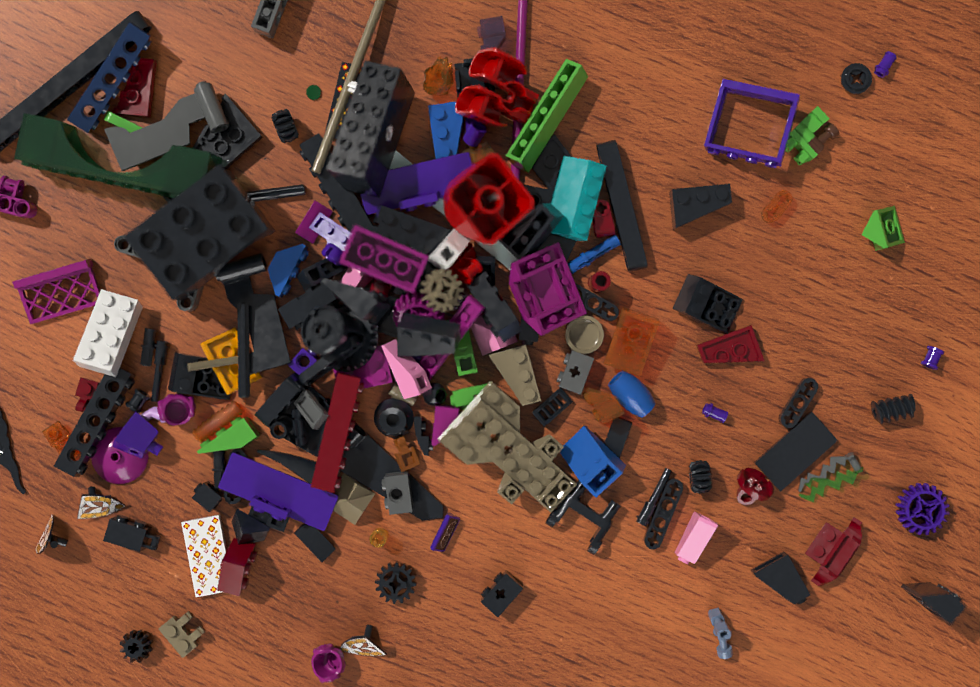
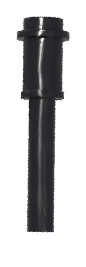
(160, 361)
(650, 506)

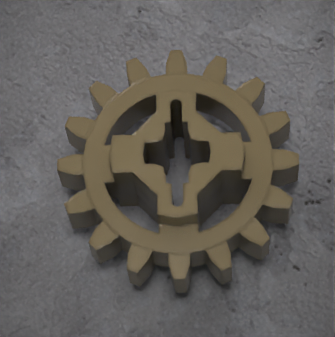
(433, 287)

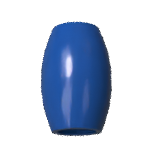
(632, 394)

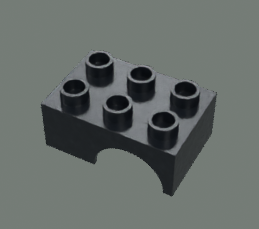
(198, 233)

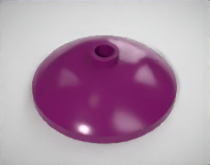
(118, 471)

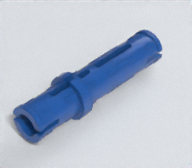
(594, 253)

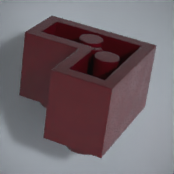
(235, 567)

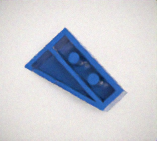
(445, 128)

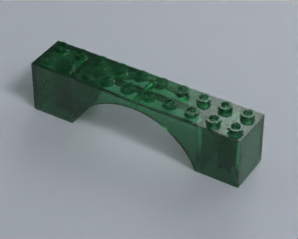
(58, 149)

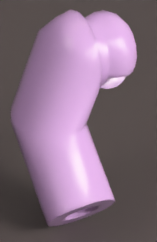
(151, 413)

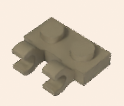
(179, 636)

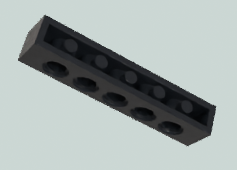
(66, 460)

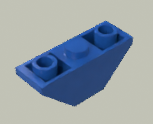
(285, 268)

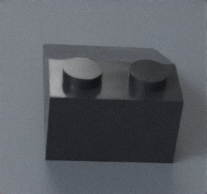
(366, 304)

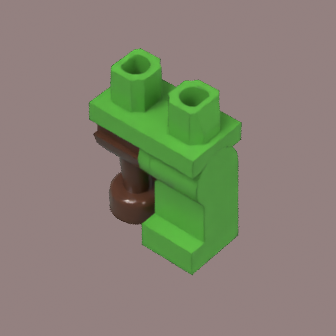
(805, 140)

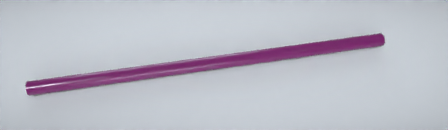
(520, 55)

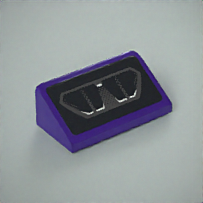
(445, 532)

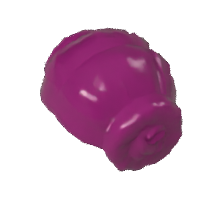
(176, 409)
(328, 662)

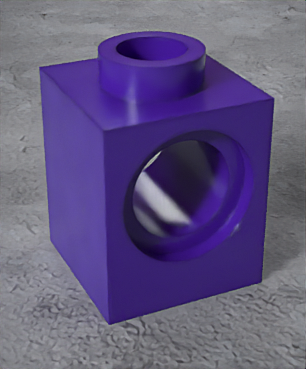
(296, 361)

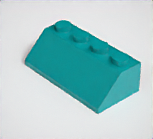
(577, 196)

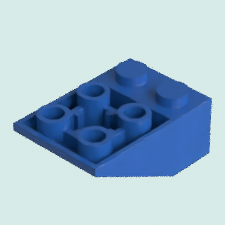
(592, 461)

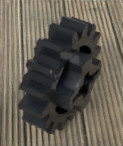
(388, 582)

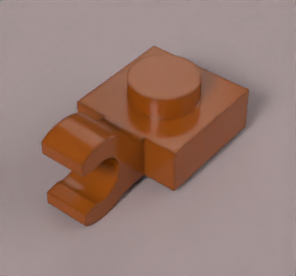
(406, 456)

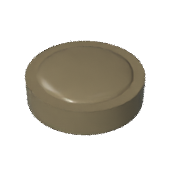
(584, 334)

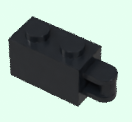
(130, 534)

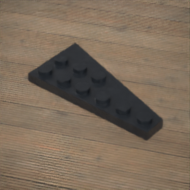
(231, 142)

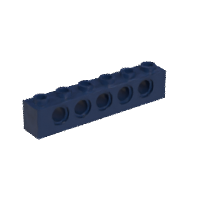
(78, 115)

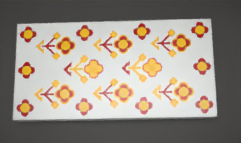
(205, 552)

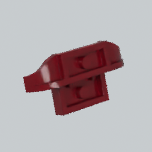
(834, 550)

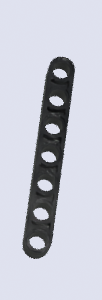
(622, 206)

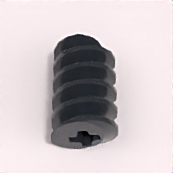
(893, 408)

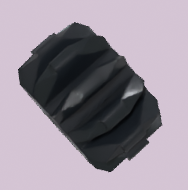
(285, 125)
(700, 476)
(131, 651)

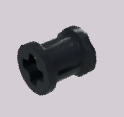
(138, 400)

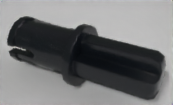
(148, 347)
(218, 467)

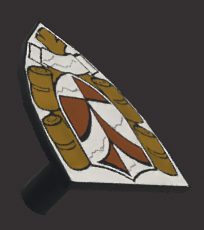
(97, 505)
(48, 537)
(362, 644)

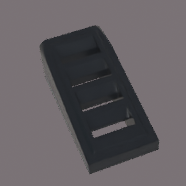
(541, 419)

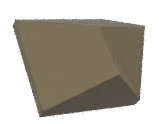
(352, 499)

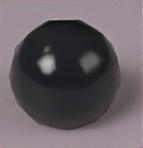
(435, 395)

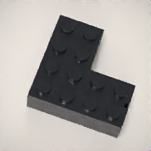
(412, 233)

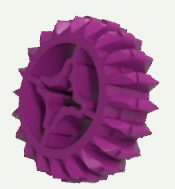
(415, 305)

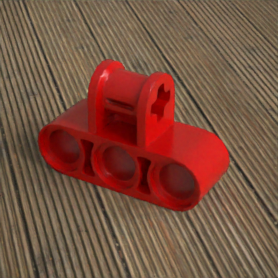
(465, 265)

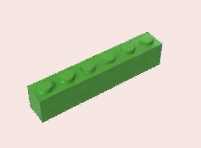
(547, 115)

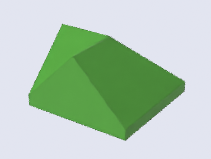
(884, 228)

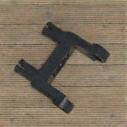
(603, 520)

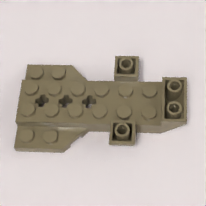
(524, 463)

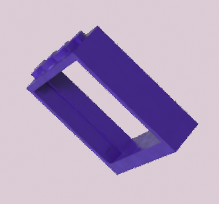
(757, 92)

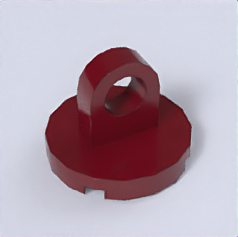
(753, 484)

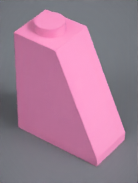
(695, 538)

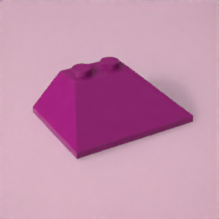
(545, 290)

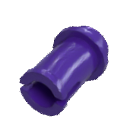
(883, 68)
(714, 412)

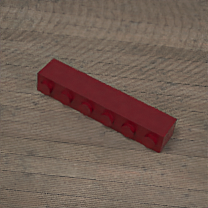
(337, 432)

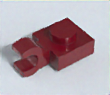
(85, 391)

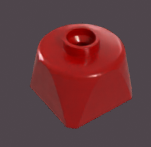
(502, 197)

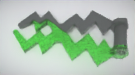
(823, 481)

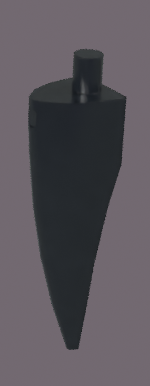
(299, 465)

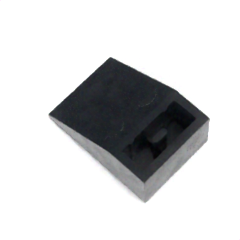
(707, 303)
(196, 382)

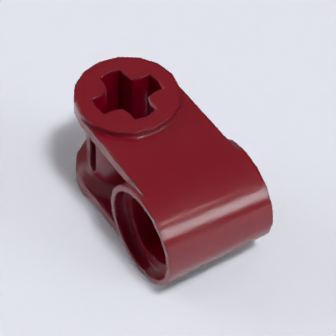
(603, 223)

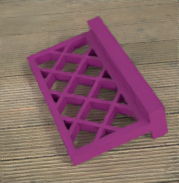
(54, 275)

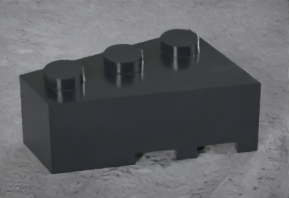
(496, 309)

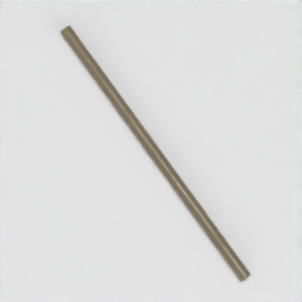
(344, 95)

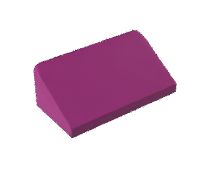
(303, 229)

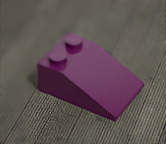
(375, 371)

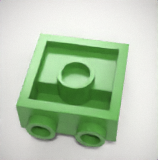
(464, 396)

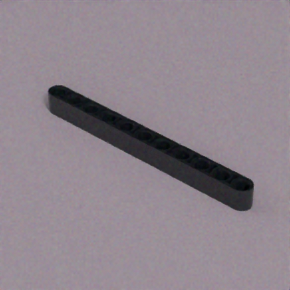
(67, 80)

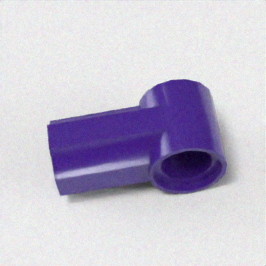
(474, 132)

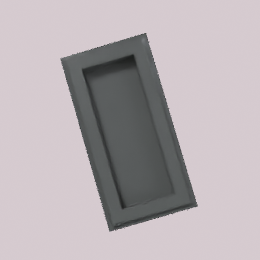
(311, 409)

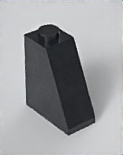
(783, 578)

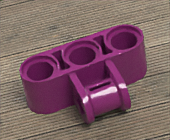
(14, 195)

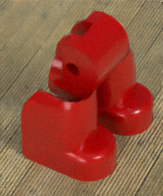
(487, 107)

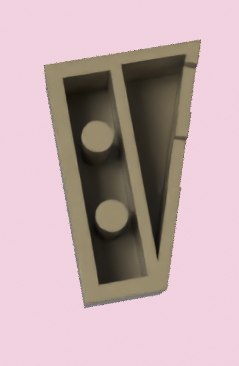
(518, 372)

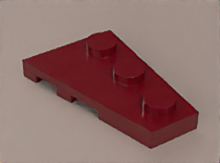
(139, 90)
(731, 347)

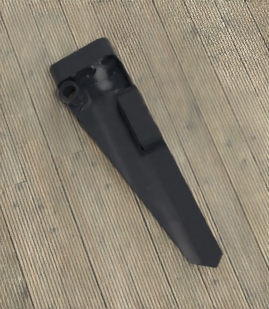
(365, 459)

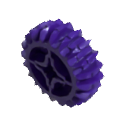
(937, 504)

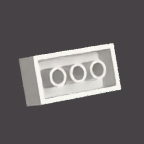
(108, 333)

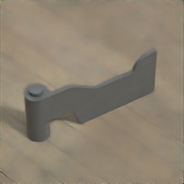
(157, 139)

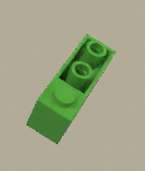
(465, 356)
(237, 436)

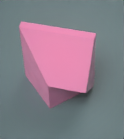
(486, 339)

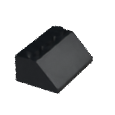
(936, 600)

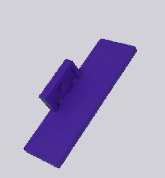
(417, 183)
(277, 492)

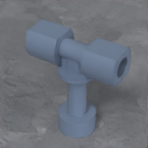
(722, 631)

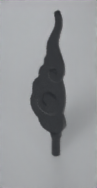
(6, 455)

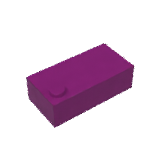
(383, 259)

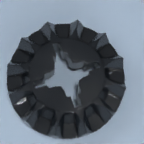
(856, 69)

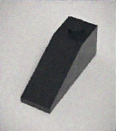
(312, 275)

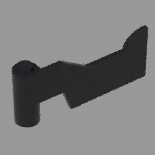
(264, 318)

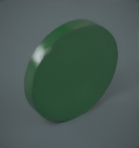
(313, 92)

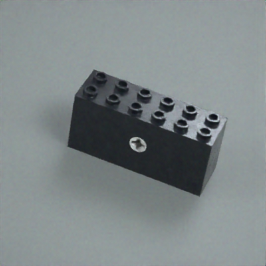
(371, 128)

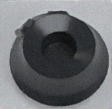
(393, 418)

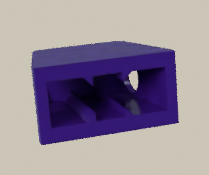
(138, 437)

